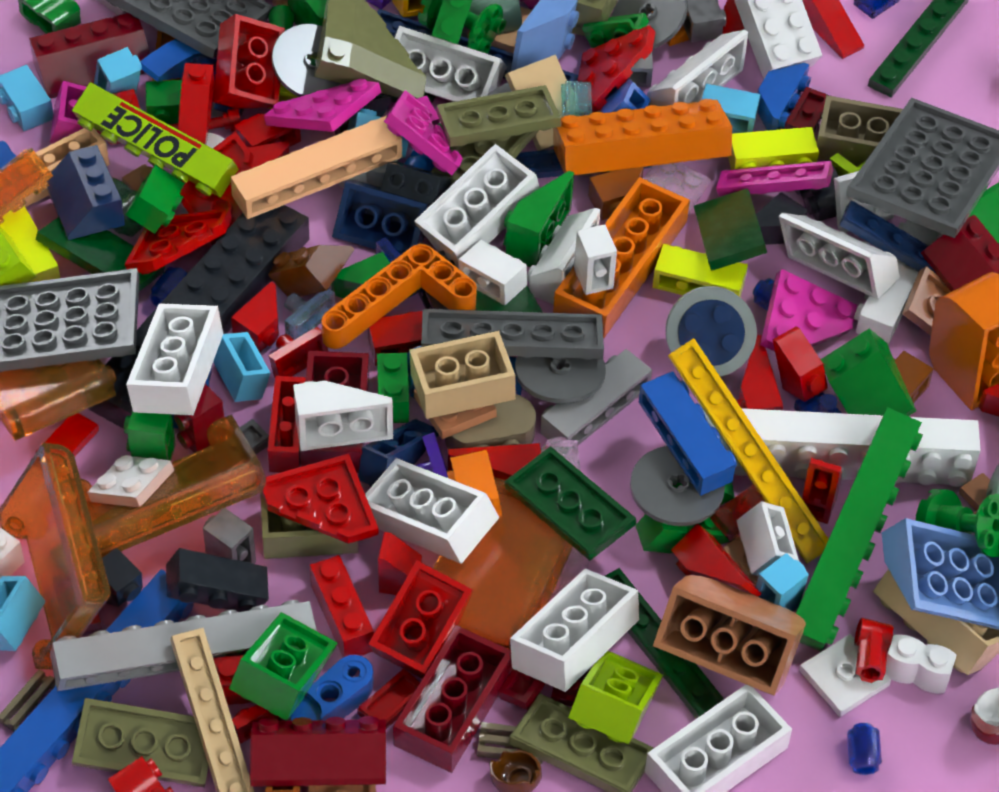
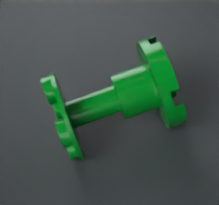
(483, 27)
(945, 510)

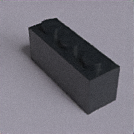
(216, 581)

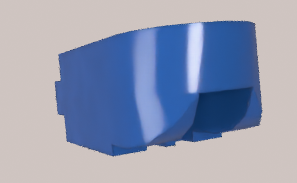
(341, 685)

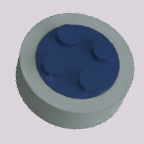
(717, 322)

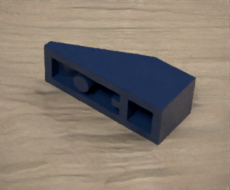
(405, 445)

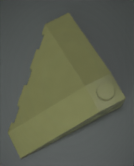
(361, 47)

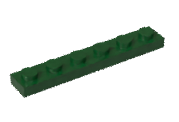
(915, 45)

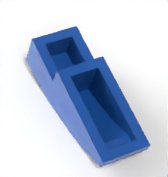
(168, 60)

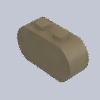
(512, 426)

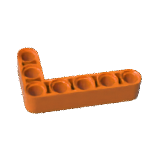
(384, 291)

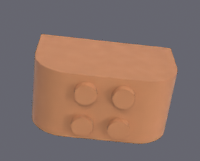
(730, 632)

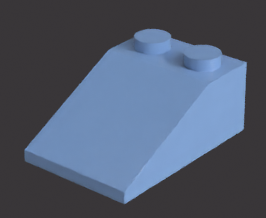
(545, 32)

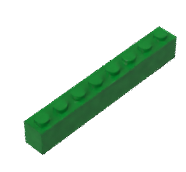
(855, 526)

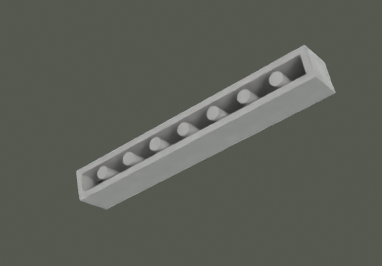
(148, 650)

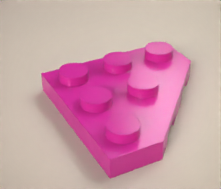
(324, 108)
(413, 122)
(808, 307)

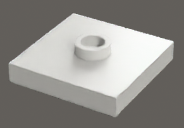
(835, 678)

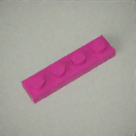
(776, 178)

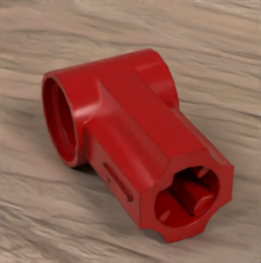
(873, 644)

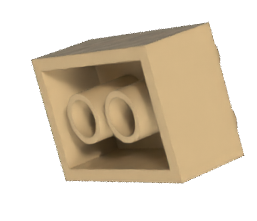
(462, 374)

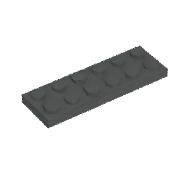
(521, 332)

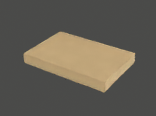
(541, 73)

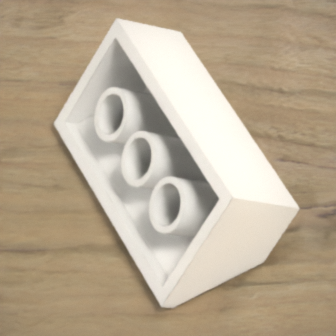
(713, 65)
(452, 69)
(477, 204)
(838, 255)

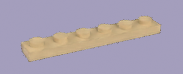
(211, 712)

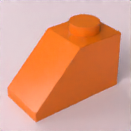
(476, 472)

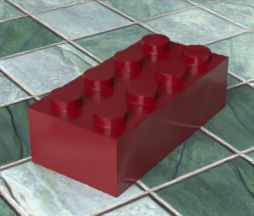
(344, 369)
(452, 699)

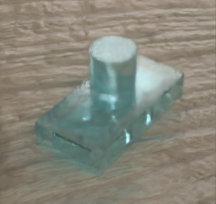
(307, 314)

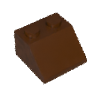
(309, 269)

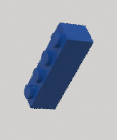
(687, 433)

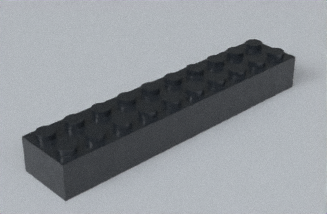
(225, 278)

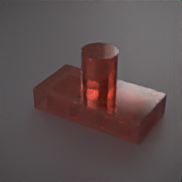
(726, 516)

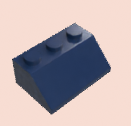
(85, 194)
(373, 214)

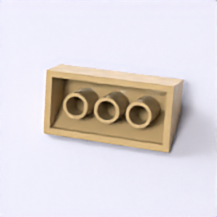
(971, 642)

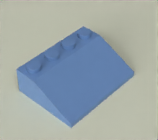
(943, 572)

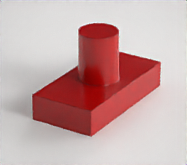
(293, 354)

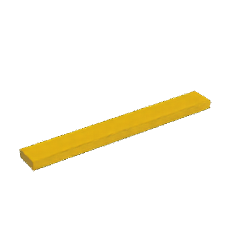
(748, 447)

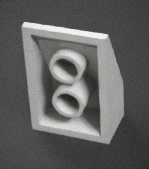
(340, 415)

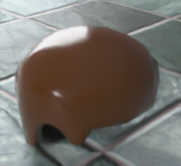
(515, 772)

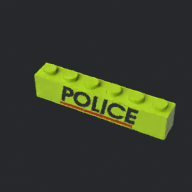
(155, 140)

